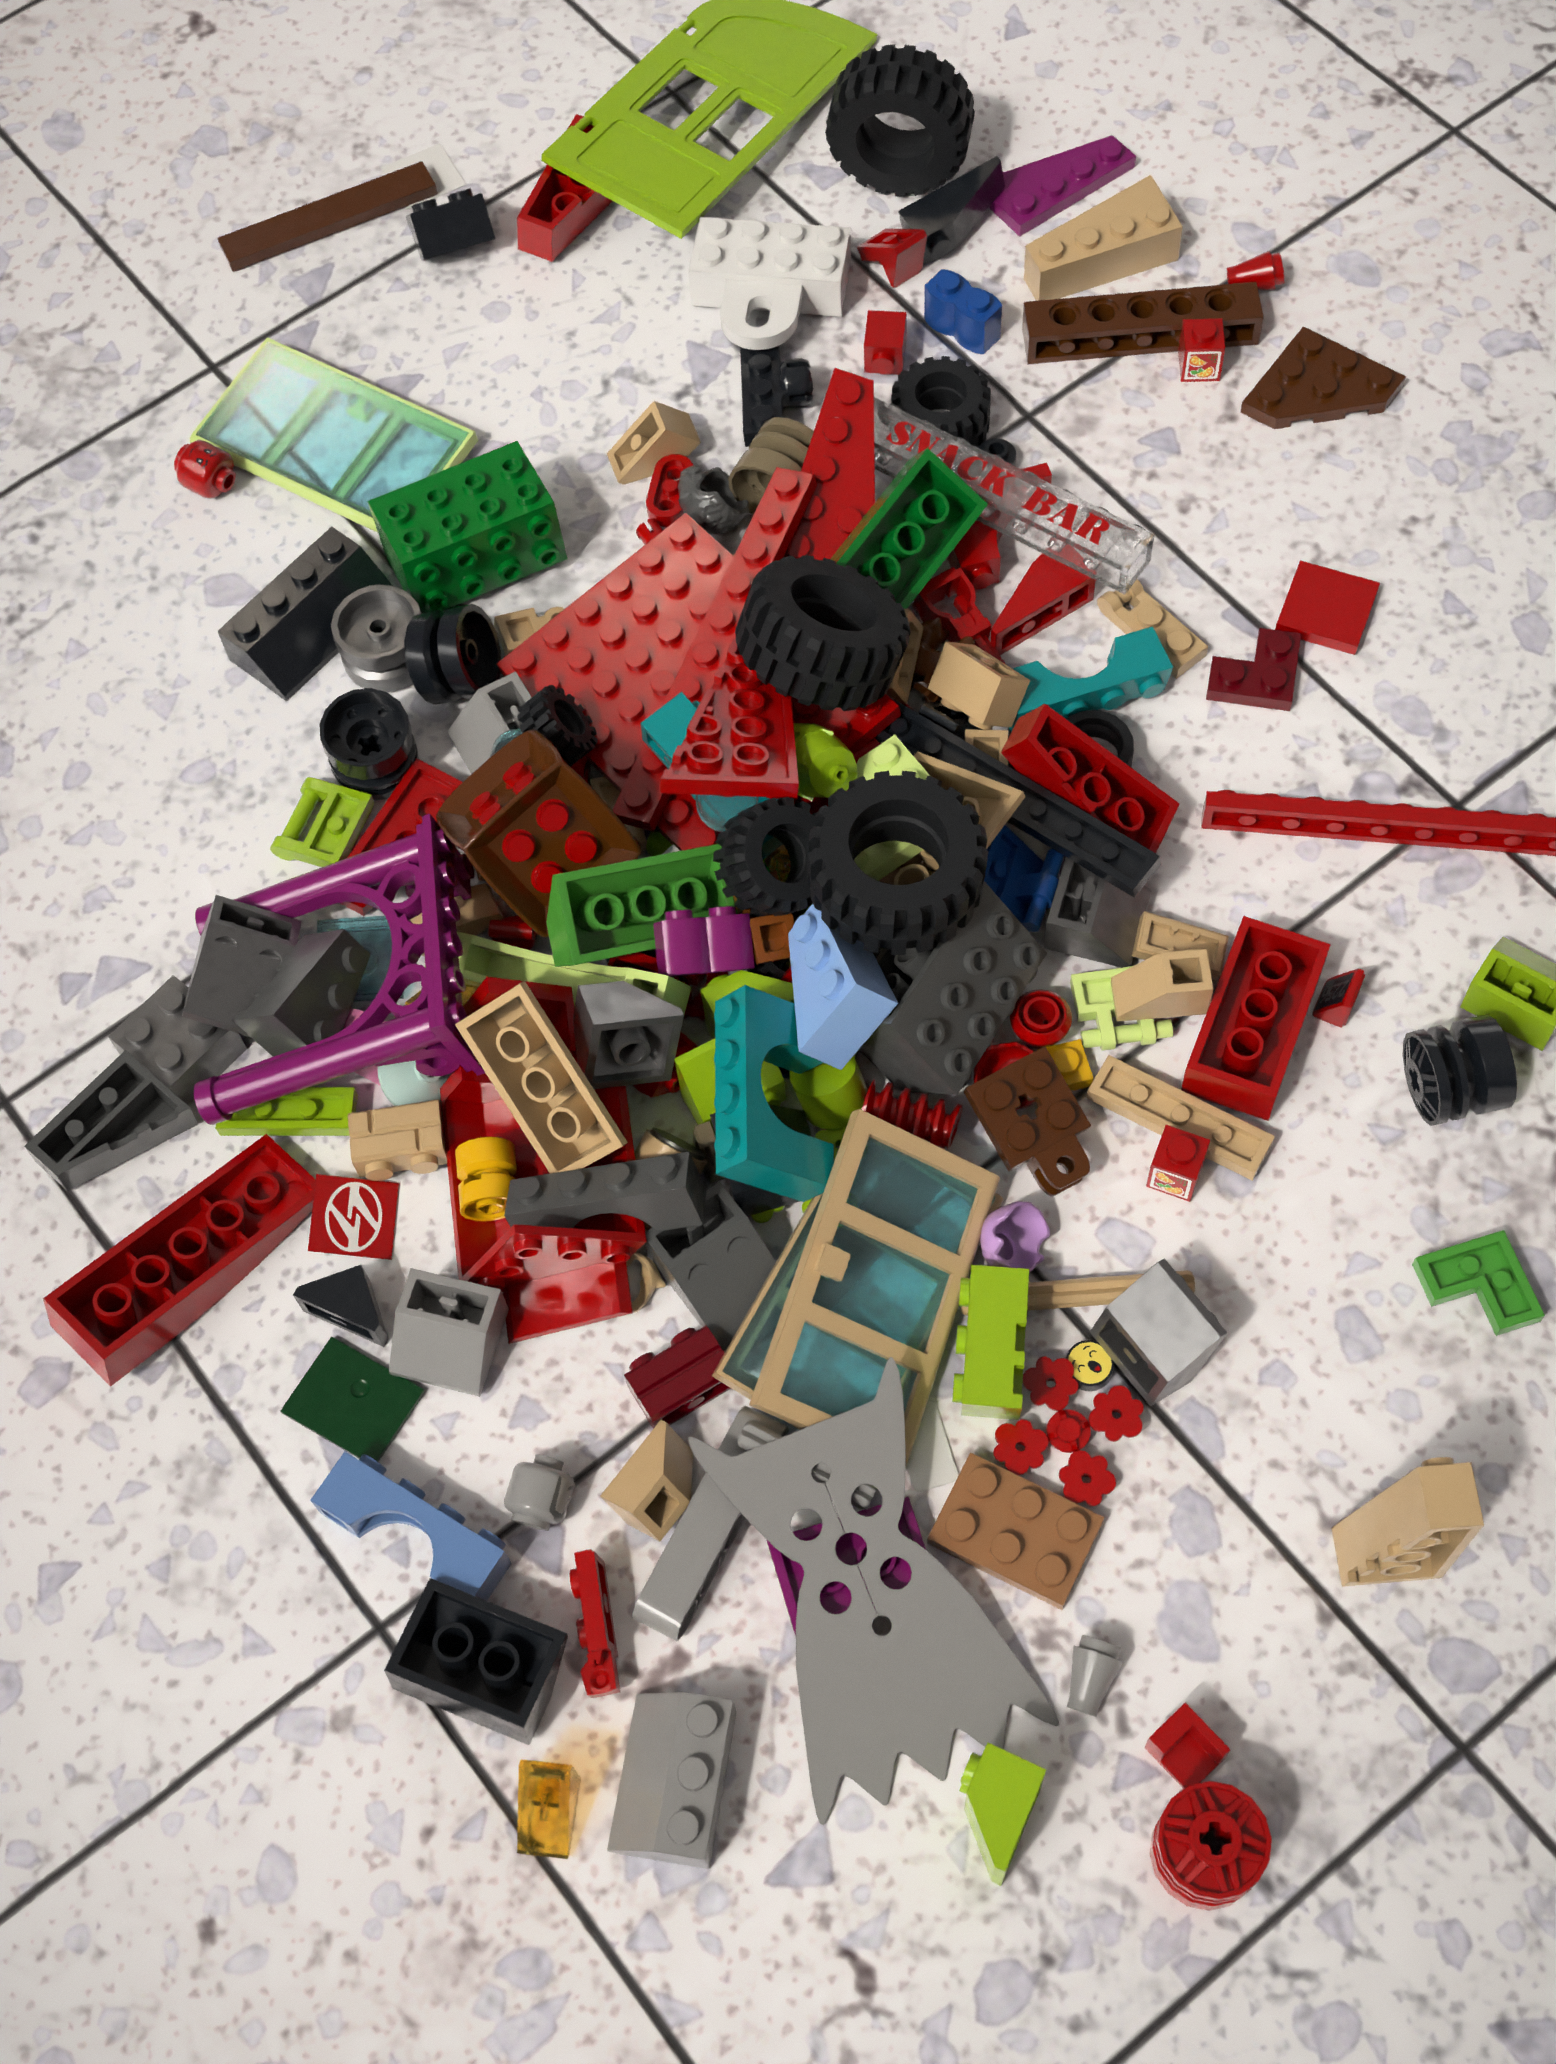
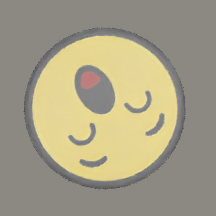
(1091, 1365)

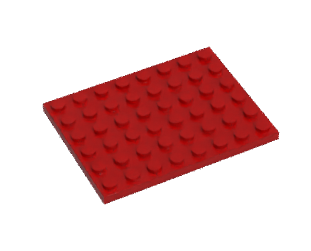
(624, 649)

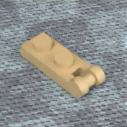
(1178, 641)

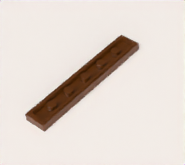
(327, 216)

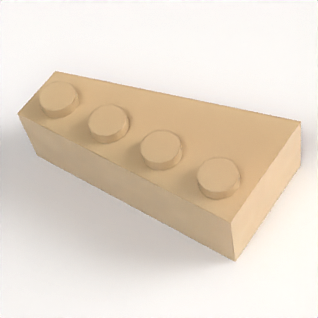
(1105, 243)
(1411, 1527)

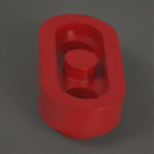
(663, 490)

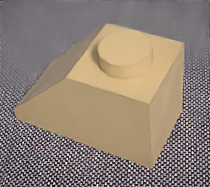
(653, 435)

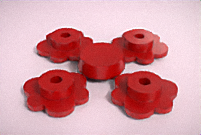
(1068, 1431)

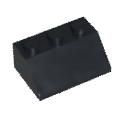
(477, 1661)

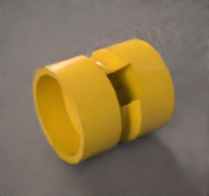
(485, 1176)

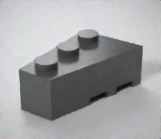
(308, 994)

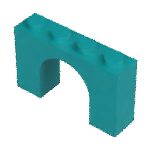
(750, 1138)

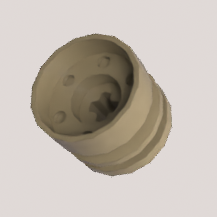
(777, 444)

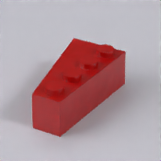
(557, 211)
(1088, 776)

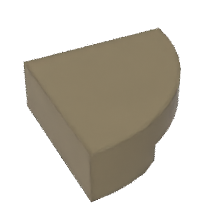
(704, 1141)

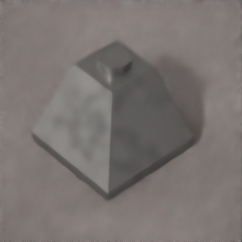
(624, 1035)

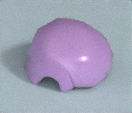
(1014, 1236)

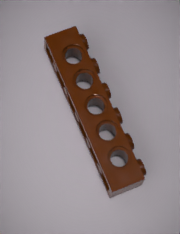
(1136, 321)

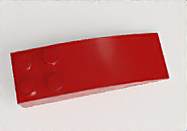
(181, 1260)

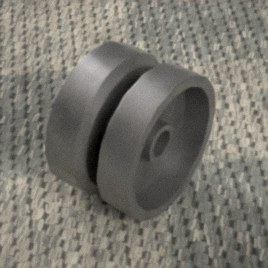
(371, 635)

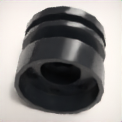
(368, 741)
(1459, 1069)

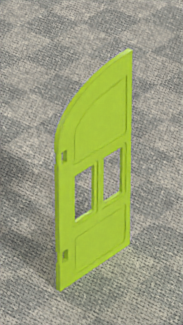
(754, 51)

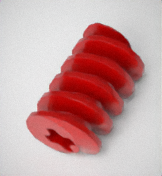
(915, 1118)

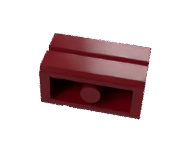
(678, 1377)

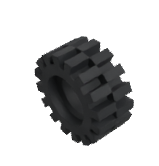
(559, 722)

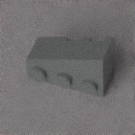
(109, 1123)

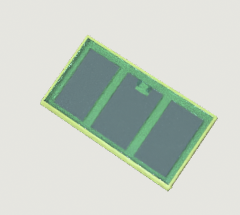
(328, 432)

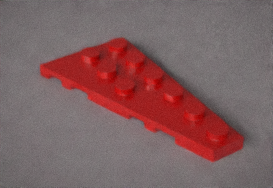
(842, 465)
(737, 740)

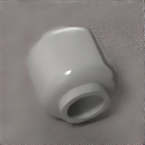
(539, 1493)

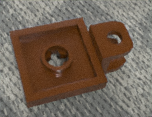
(1041, 1141)

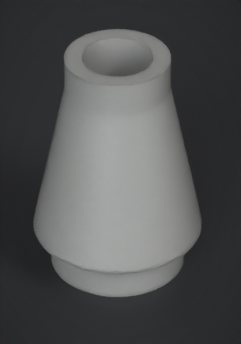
(1092, 1673)

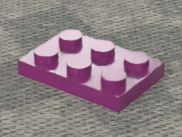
(851, 1550)

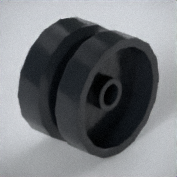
(451, 653)

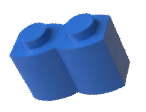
(962, 311)

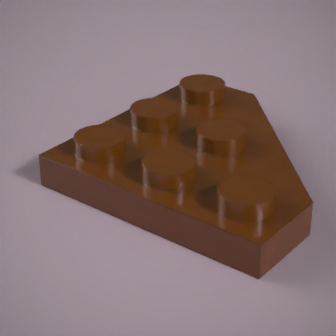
(1320, 383)

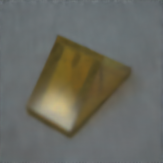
(546, 1808)

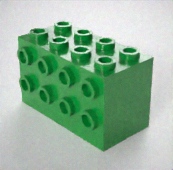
(469, 528)

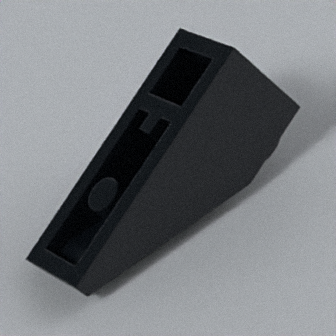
(954, 208)

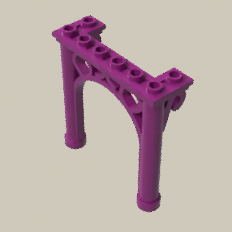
(422, 1030)

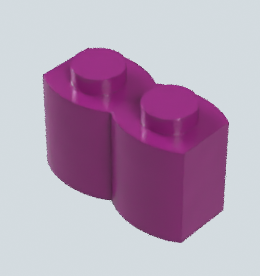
(703, 943)

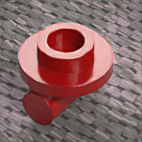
(512, 932)

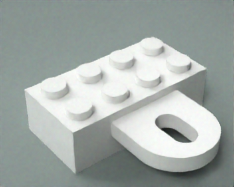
(770, 269)

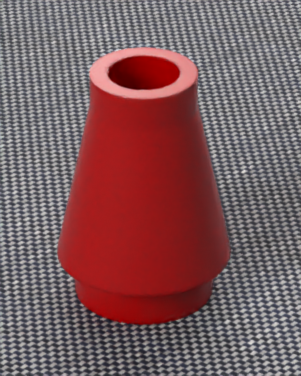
(1264, 269)

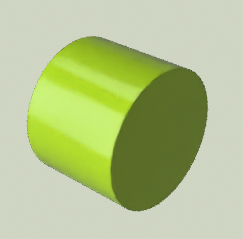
(830, 1093)

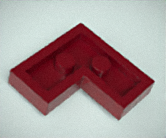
(1261, 682)

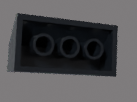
(287, 626)

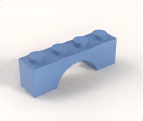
(362, 1499)

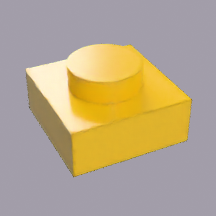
(1072, 1064)

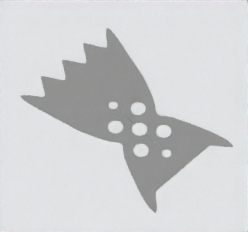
(857, 1689)

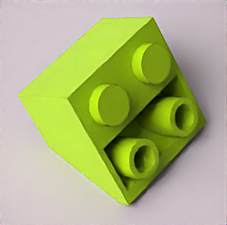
(1516, 991)

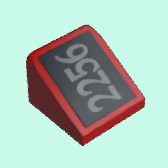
(1339, 997)

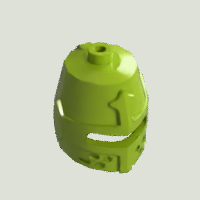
(822, 761)

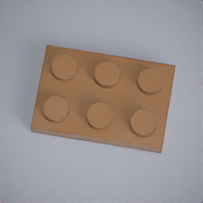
(1015, 1530)

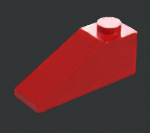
(1041, 599)

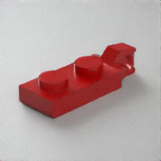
(597, 1626)

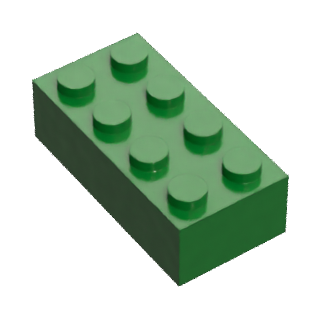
(912, 527)

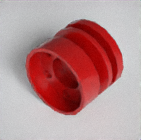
(1188, 1867)

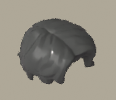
(709, 499)

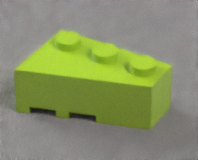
(992, 1342)

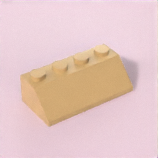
(540, 1081)

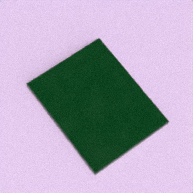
(352, 1401)

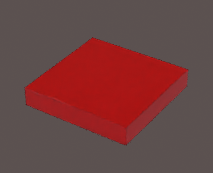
(1328, 607)

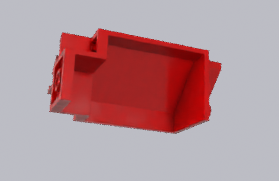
(546, 1273)

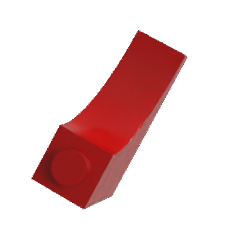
(978, 549)

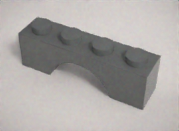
(656, 1190)

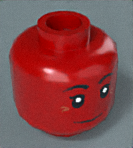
(204, 469)

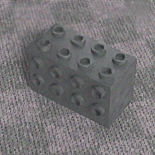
(952, 1000)

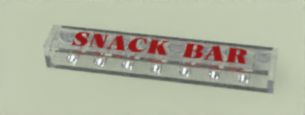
(1021, 502)

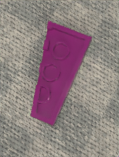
(1058, 181)

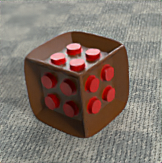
(532, 819)

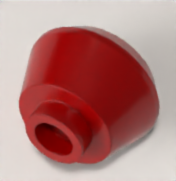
(1041, 1018)

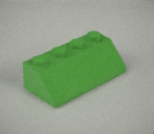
(614, 905)

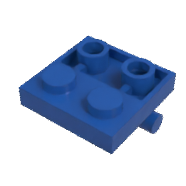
(1022, 878)

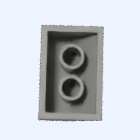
(673, 1778)

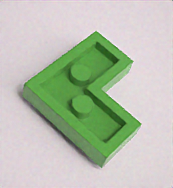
(1484, 1268)

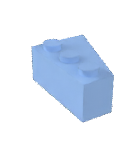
(835, 991)

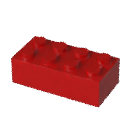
(1255, 1018)

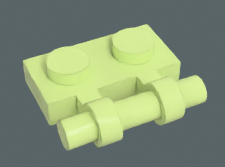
(1094, 1001)

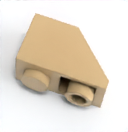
(1164, 986)
(653, 1483)

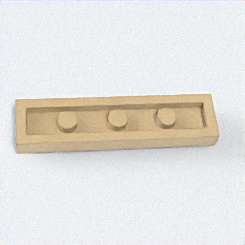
(1158, 1104)

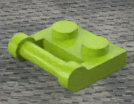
(333, 829)

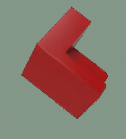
(1186, 1747)

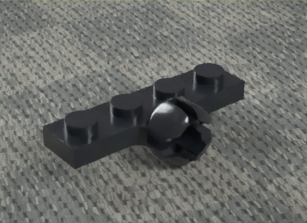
(770, 387)

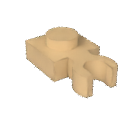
(520, 625)

